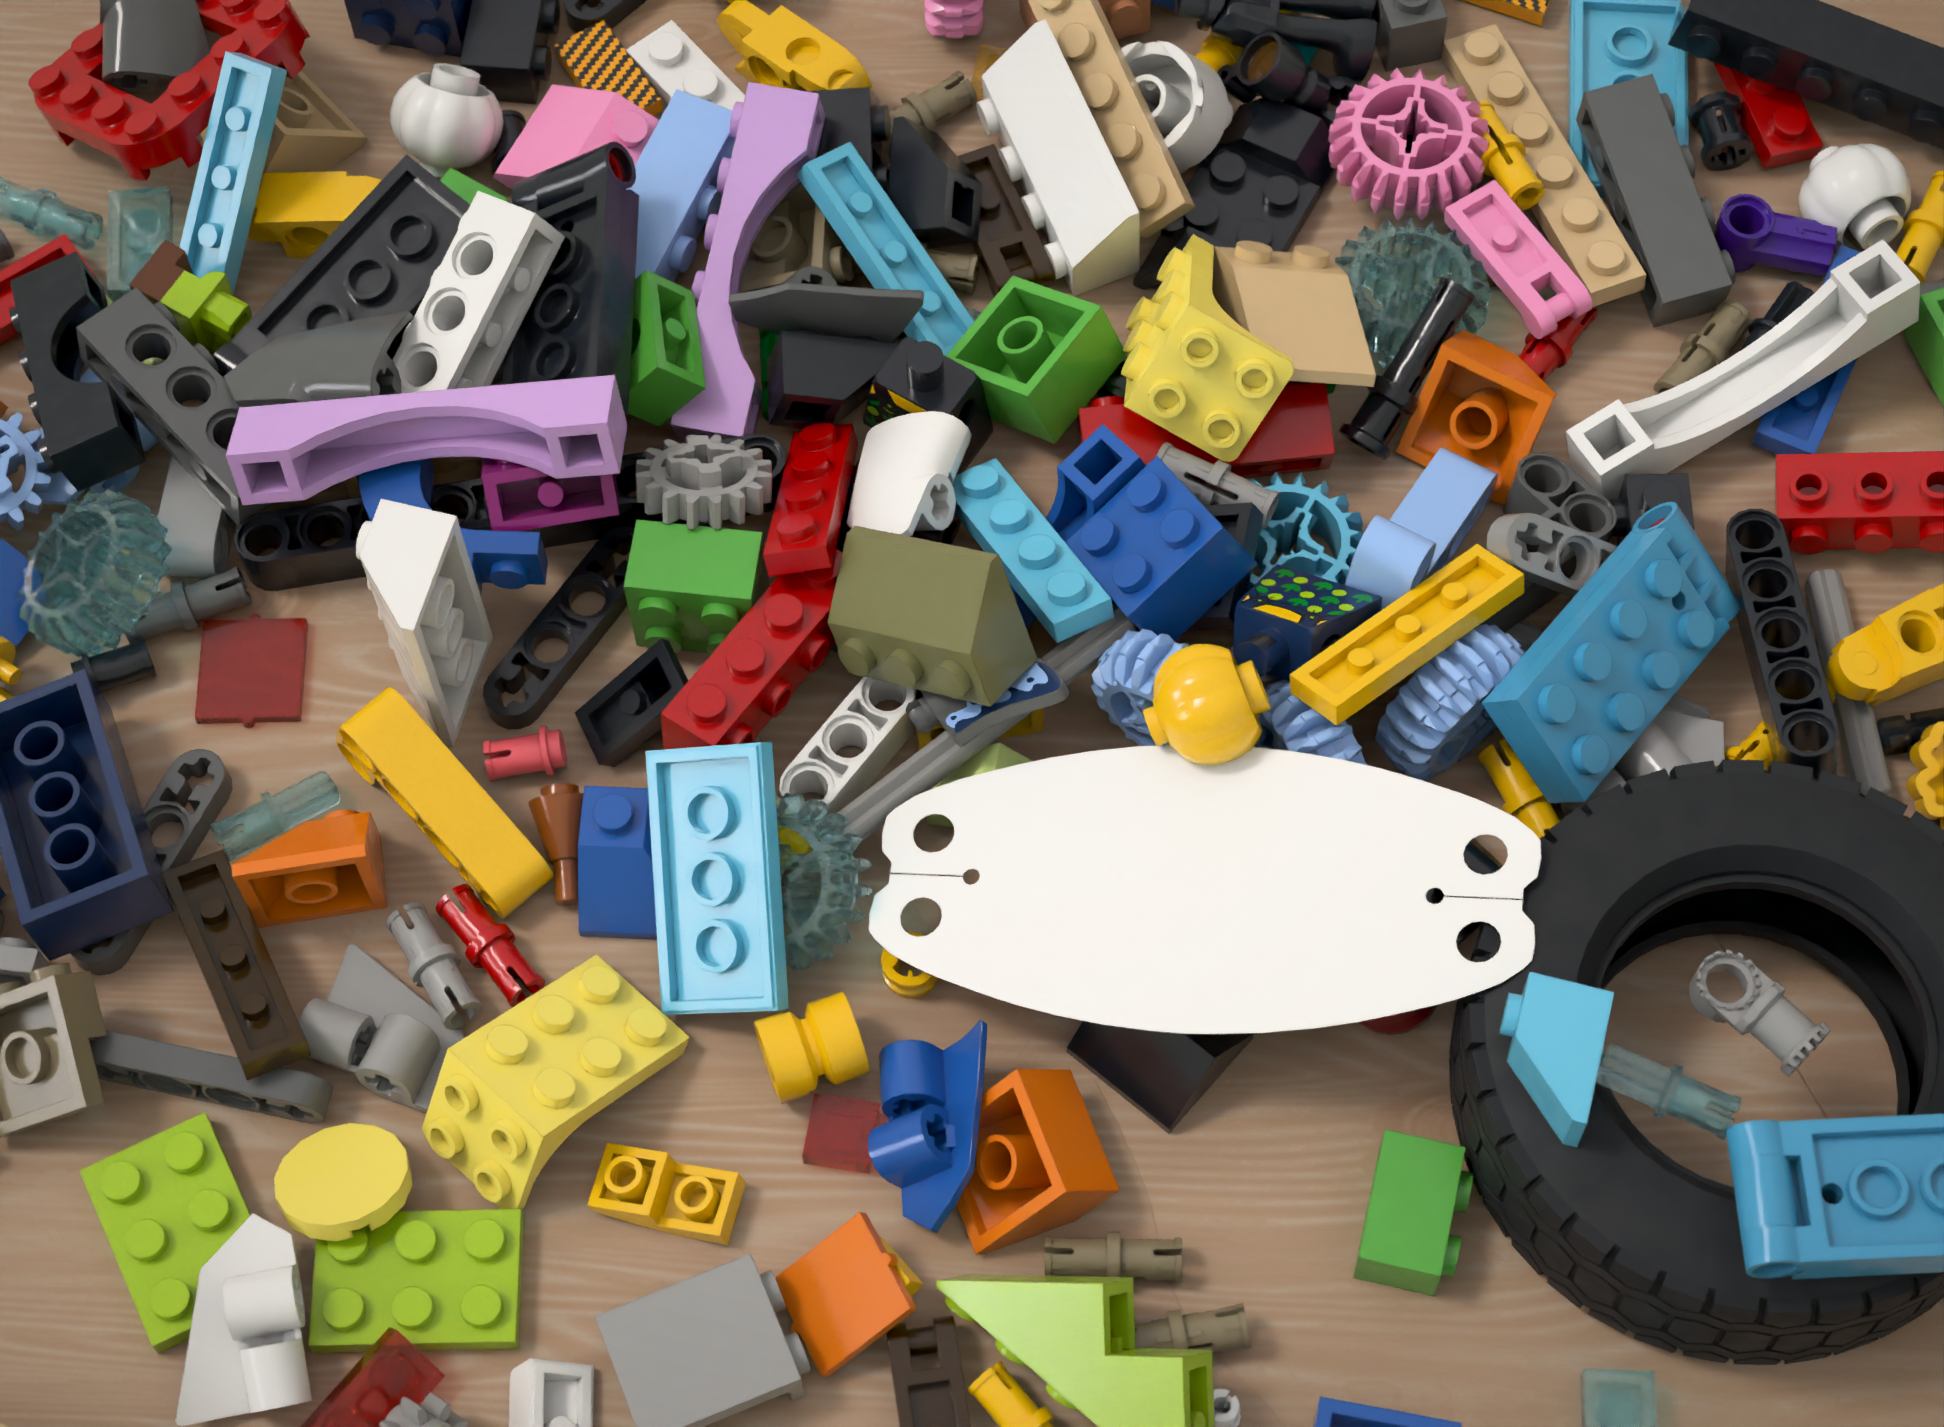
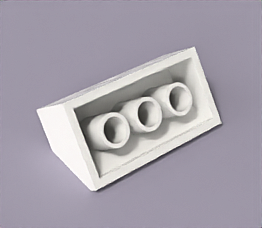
(1060, 163)
(428, 607)

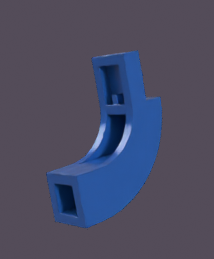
(496, 557)

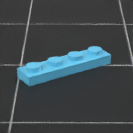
(232, 165)
(883, 242)
(1031, 551)

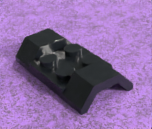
(1252, 184)

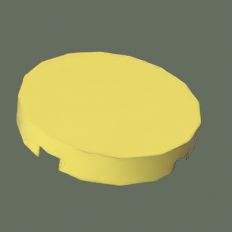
(343, 1181)

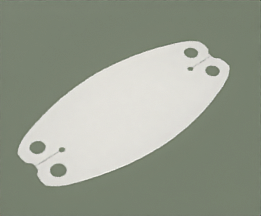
(1206, 890)

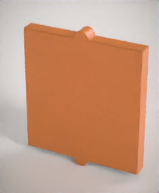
(844, 1294)

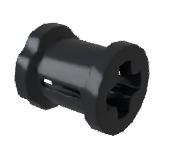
(1721, 131)

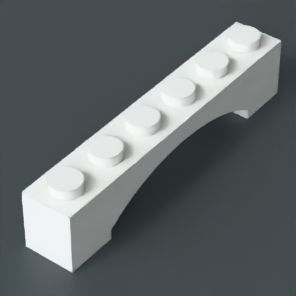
(1845, 318)

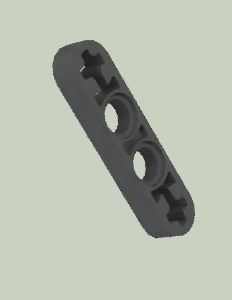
(207, 804)
(209, 1077)

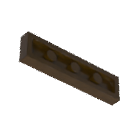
(236, 965)

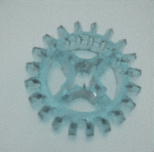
(1406, 265)
(93, 573)
(812, 919)

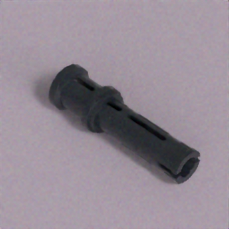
(1396, 389)

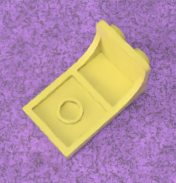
(1195, 364)
(541, 1073)

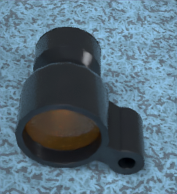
(1277, 73)

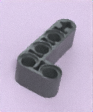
(1558, 493)

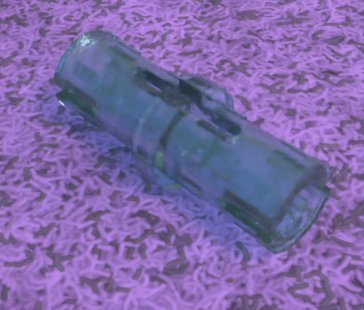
(44, 213)

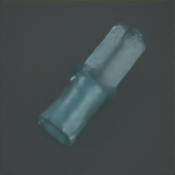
(275, 814)
(1667, 1090)

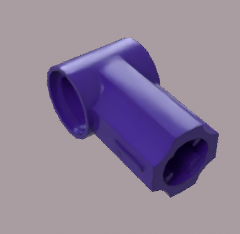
(1772, 239)

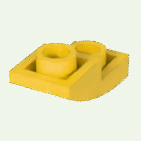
(667, 1195)

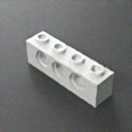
(477, 297)

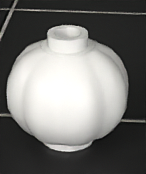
(446, 118)
(1857, 190)

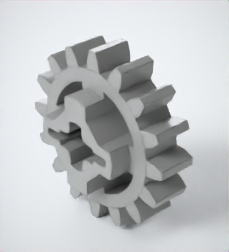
(703, 481)

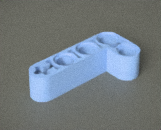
(1423, 529)

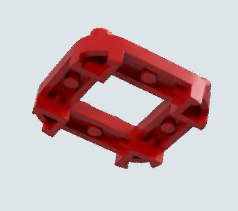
(158, 133)

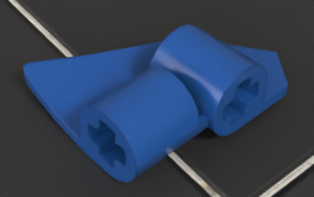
(931, 1122)

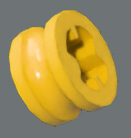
(901, 985)

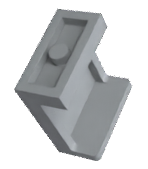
(704, 1348)

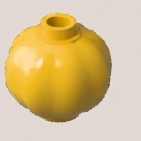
(1207, 705)

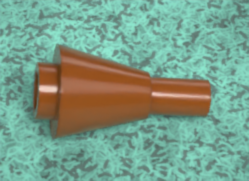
(558, 824)

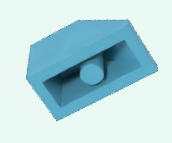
(1558, 1047)

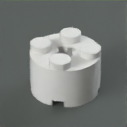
(1183, 99)

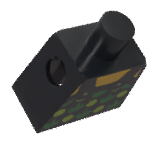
(925, 380)

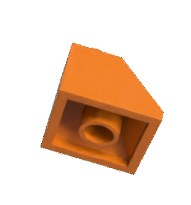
(1480, 407)
(315, 871)

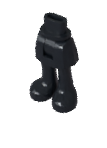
(1345, 33)

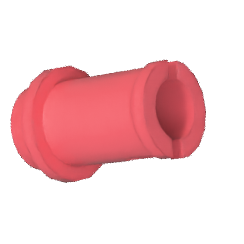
(526, 754)

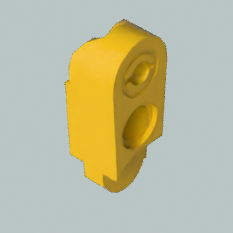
(788, 50)
(305, 207)
(1892, 653)

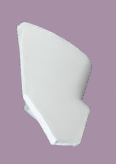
(909, 473)
(246, 1329)

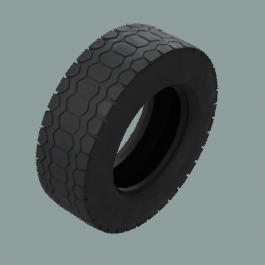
(1677, 862)

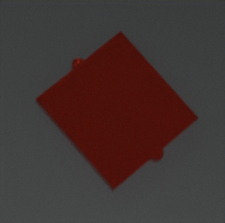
(251, 671)

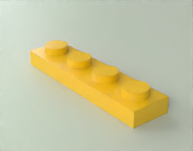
(1406, 634)

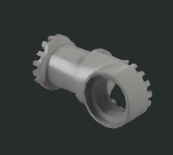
(1760, 1011)

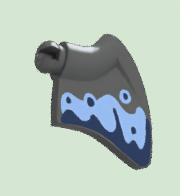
(964, 720)

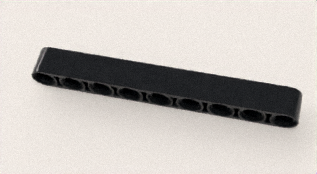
(303, 529)

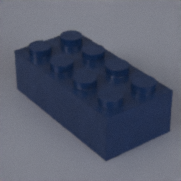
(73, 820)

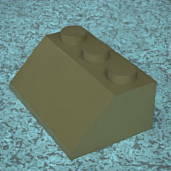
(928, 617)

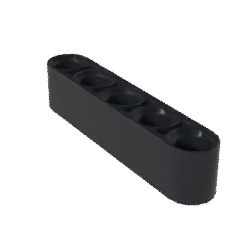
(1780, 643)

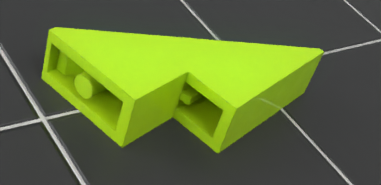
(1083, 1345)

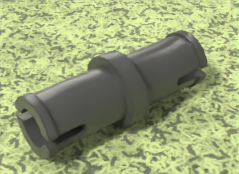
(192, 603)

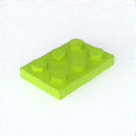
(165, 1216)
(429, 1274)

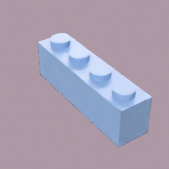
(679, 182)

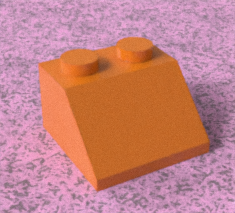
(1033, 1160)

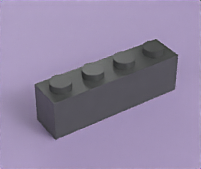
(1655, 199)

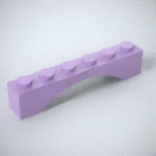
(774, 138)
(307, 446)

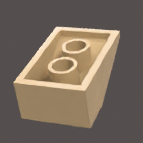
(1297, 306)

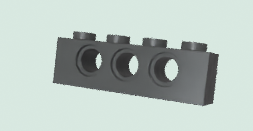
(136, 330)

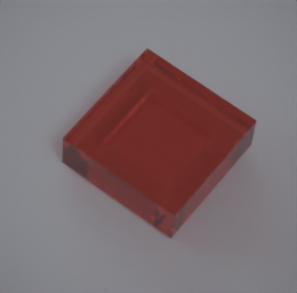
(840, 1132)

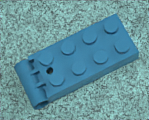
(1613, 656)
(1875, 1171)

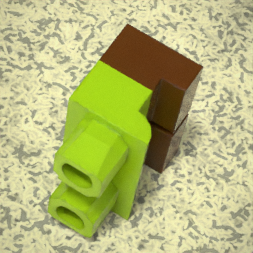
(201, 306)

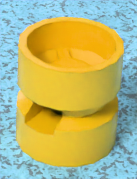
(815, 1046)

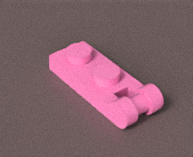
(1517, 258)

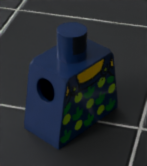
(1295, 618)

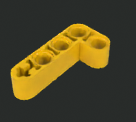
(402, 753)

